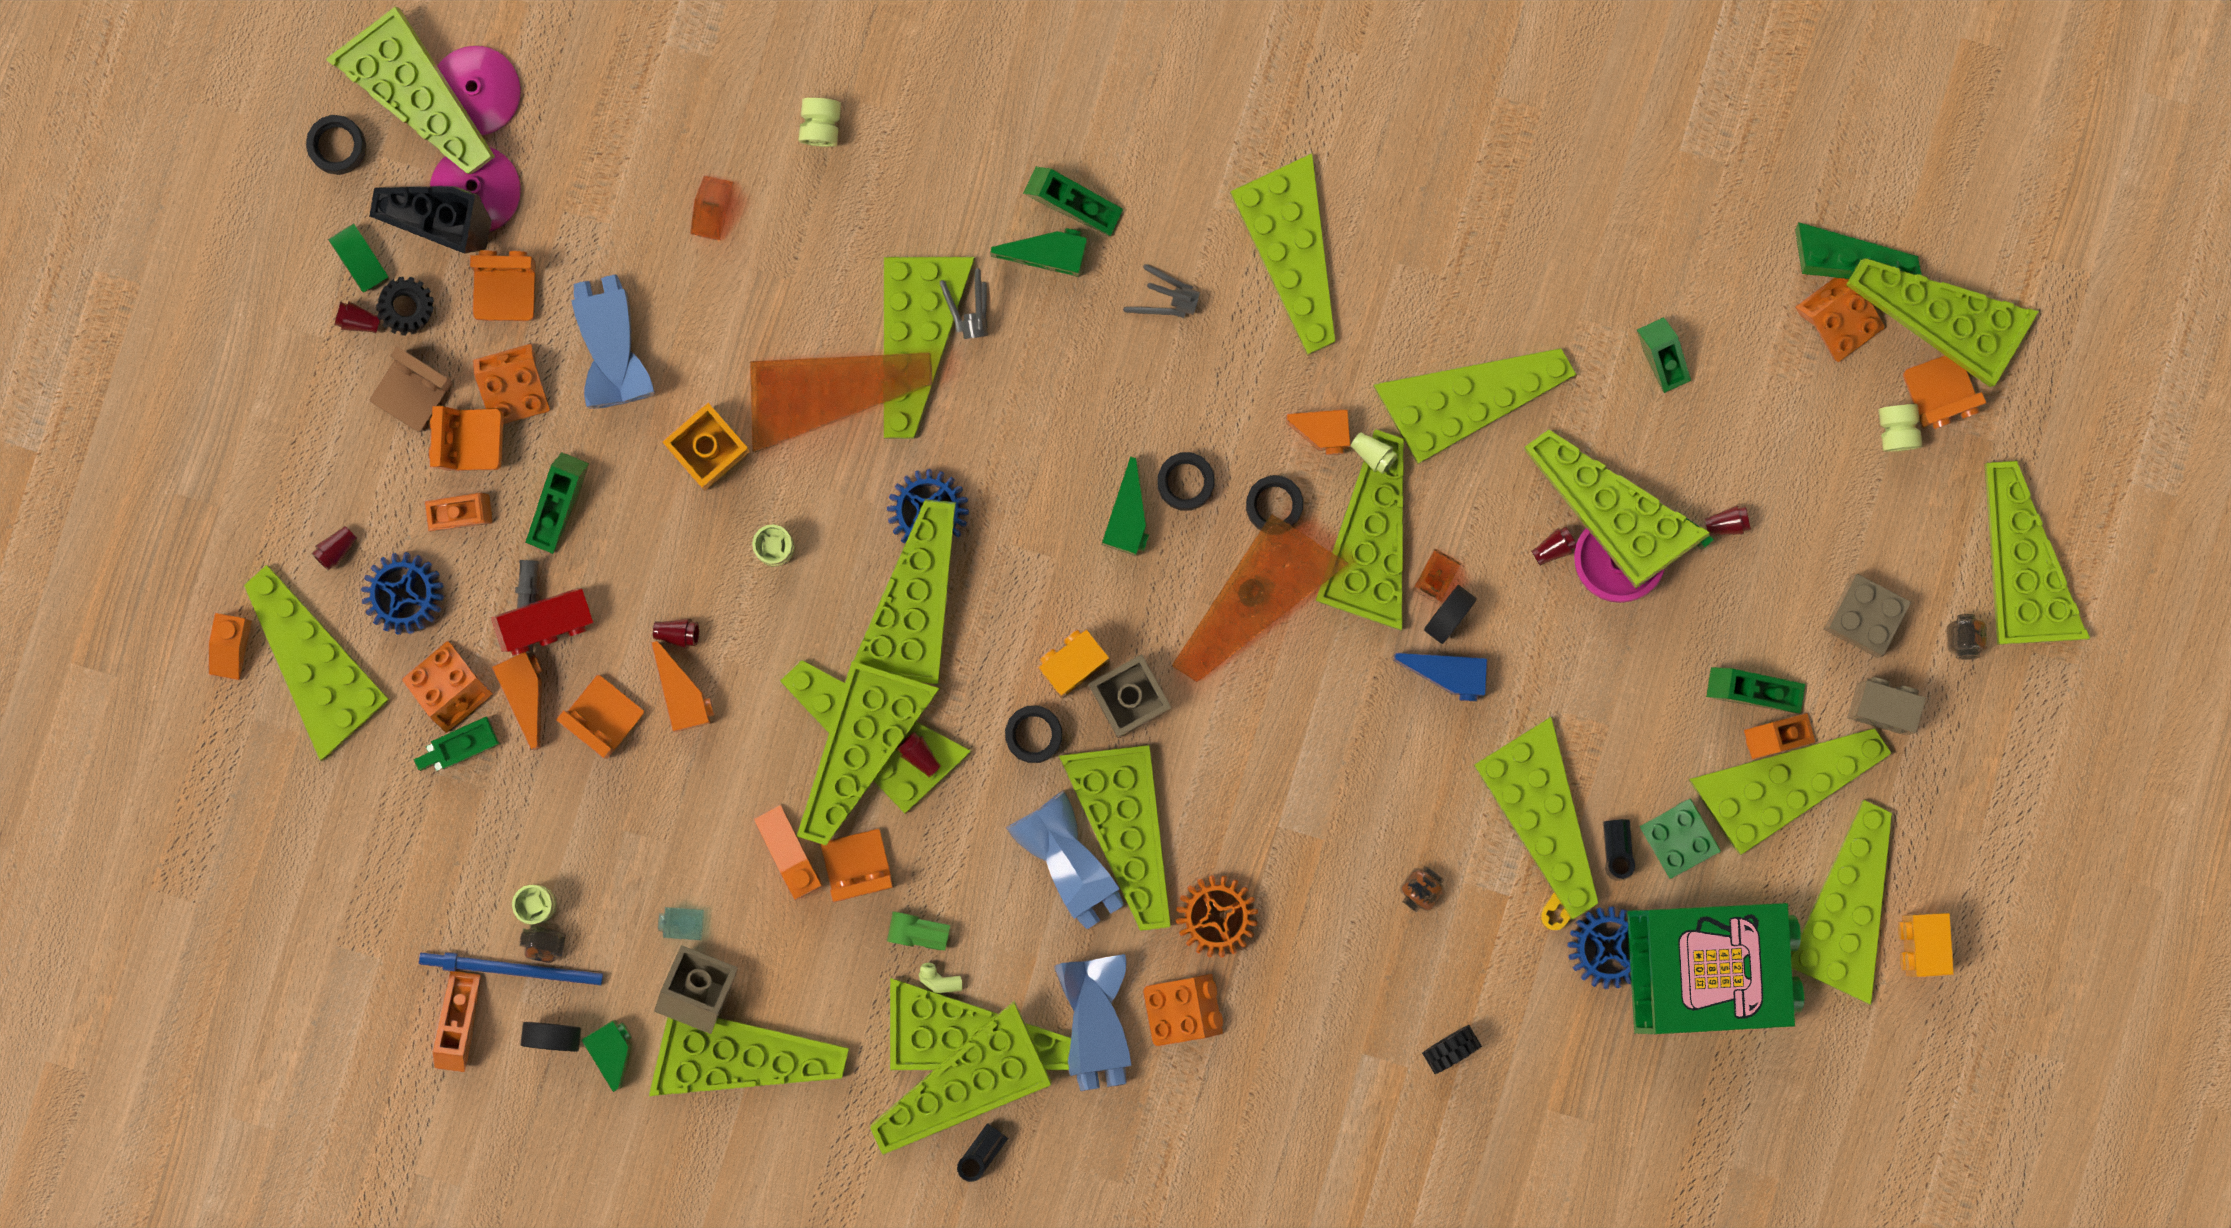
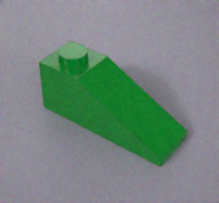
(1072, 200)
(1050, 251)
(556, 502)
(1127, 518)
(1755, 690)

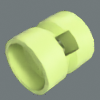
(819, 122)
(1900, 428)
(773, 545)
(534, 904)

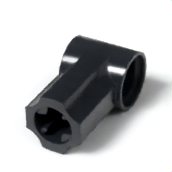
(1618, 845)
(983, 1150)

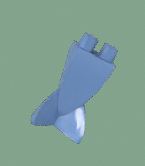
(606, 328)
(1076, 872)
(1096, 1031)

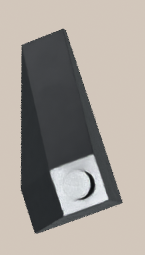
(435, 213)

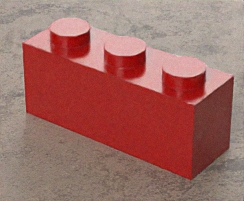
(542, 621)

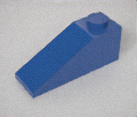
(1453, 674)

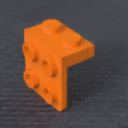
(503, 286)
(1942, 392)
(466, 439)
(1183, 1010)

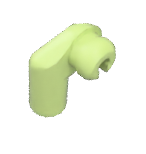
(938, 984)

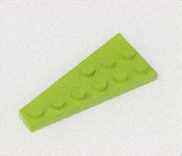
(910, 617)
(865, 732)
(898, 778)
(1844, 923)
(933, 1026)

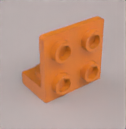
(1841, 317)
(511, 383)
(446, 687)
(601, 716)
(857, 865)

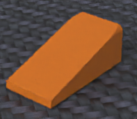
(458, 512)

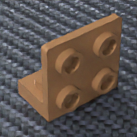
(410, 390)

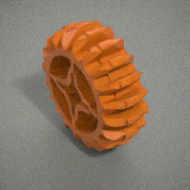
(1228, 940)

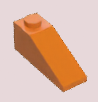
(523, 690)
(682, 696)
(788, 853)
(456, 1022)

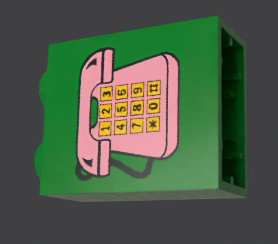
(1714, 968)

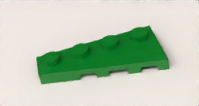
(1839, 255)

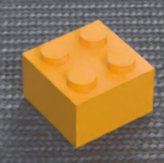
(706, 446)
(1073, 662)
(1926, 945)

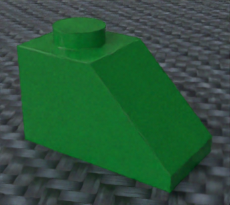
(1664, 354)
(610, 1051)

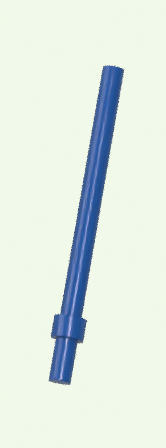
(451, 962)

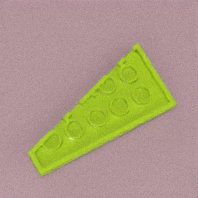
(404, 79)
(1287, 233)
(918, 322)
(1957, 322)
(1454, 403)
(1622, 517)
(1371, 545)
(2027, 578)
(321, 676)
(1771, 792)
(1536, 799)
(1122, 810)
(739, 1058)
(979, 1076)

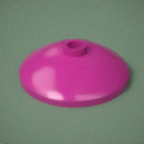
(497, 82)
(497, 185)
(1601, 576)

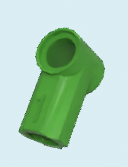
(912, 931)

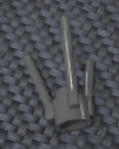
(1183, 298)
(974, 323)

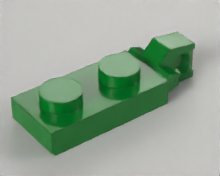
(458, 745)

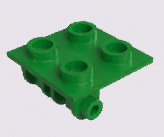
(1680, 838)

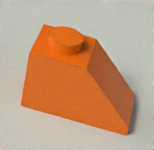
(1323, 429)
(228, 645)
(1779, 736)

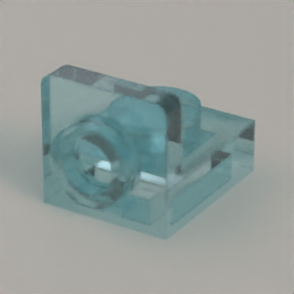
(681, 923)

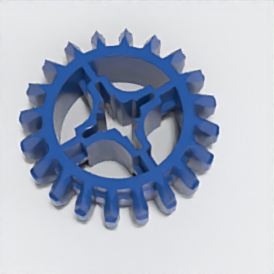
(907, 493)
(408, 580)
(1591, 968)

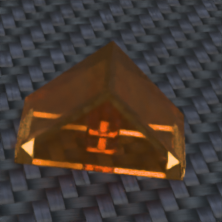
(711, 208)
(1436, 576)

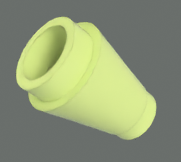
(1374, 453)

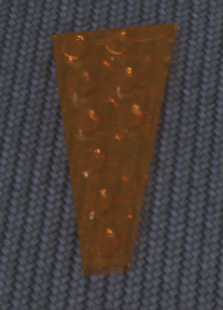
(814, 392)
(1267, 582)

